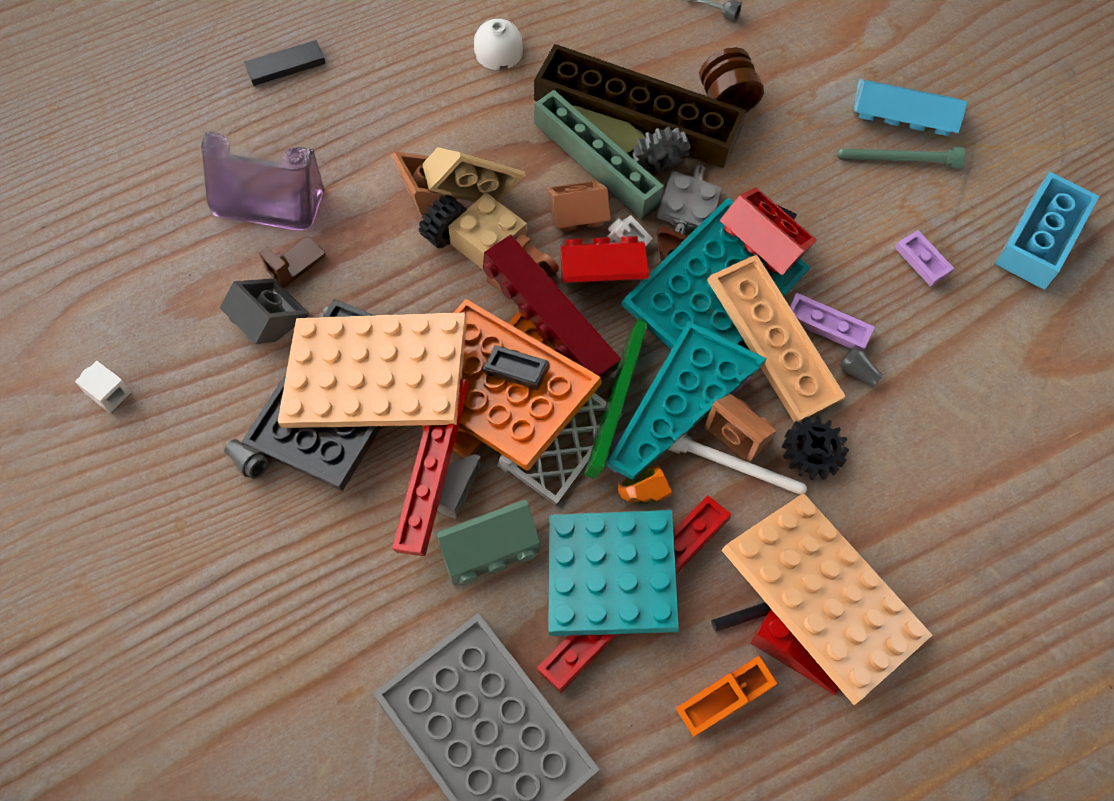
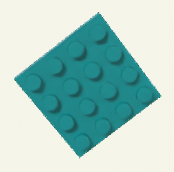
(612, 573)

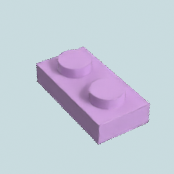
(924, 258)

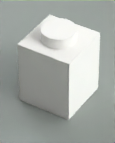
(103, 386)

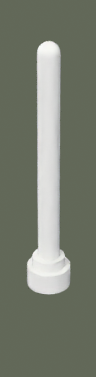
(686, 444)

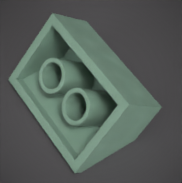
(489, 543)

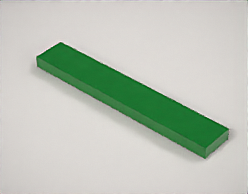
(616, 400)

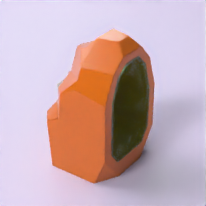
(645, 488)

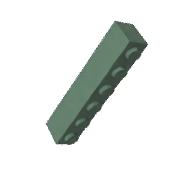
(598, 154)

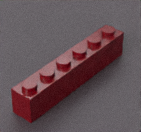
(548, 308)

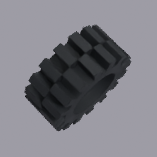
(437, 220)

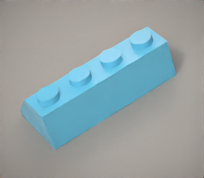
(909, 106)

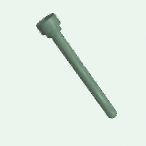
(954, 158)

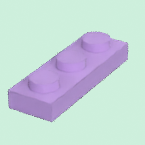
(831, 323)

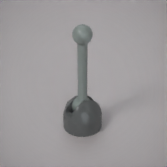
(730, 9)

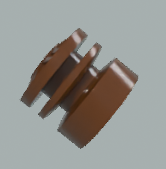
(732, 78)

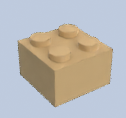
(483, 227)

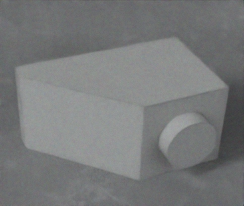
(458, 484)

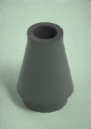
(860, 366)
(247, 459)

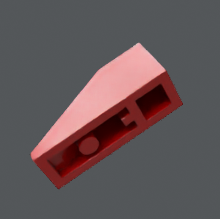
(781, 644)

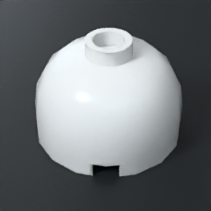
(498, 44)

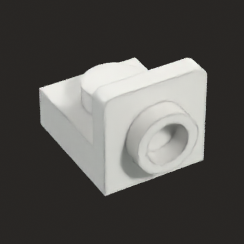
(628, 227)

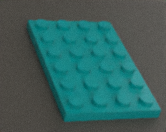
(680, 288)

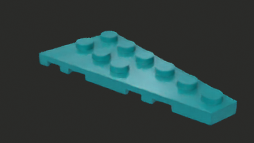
(689, 382)

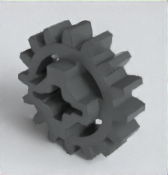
(661, 149)

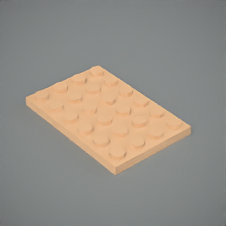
(374, 371)
(827, 596)

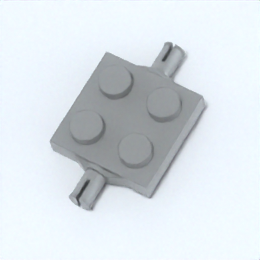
(688, 200)

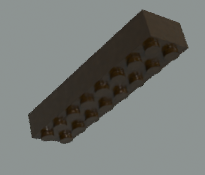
(641, 101)

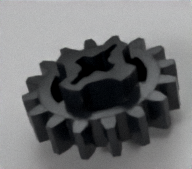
(819, 459)

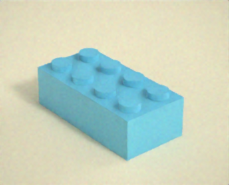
(1047, 230)

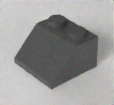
(262, 309)

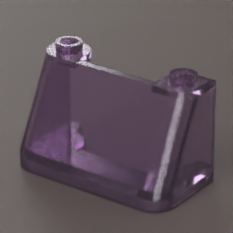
(260, 189)

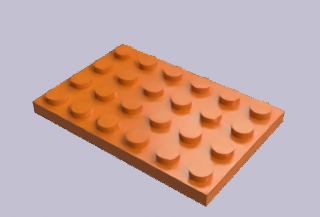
(509, 415)

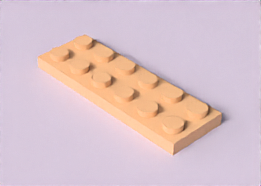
(776, 334)

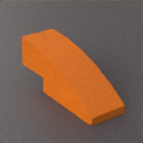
(727, 696)

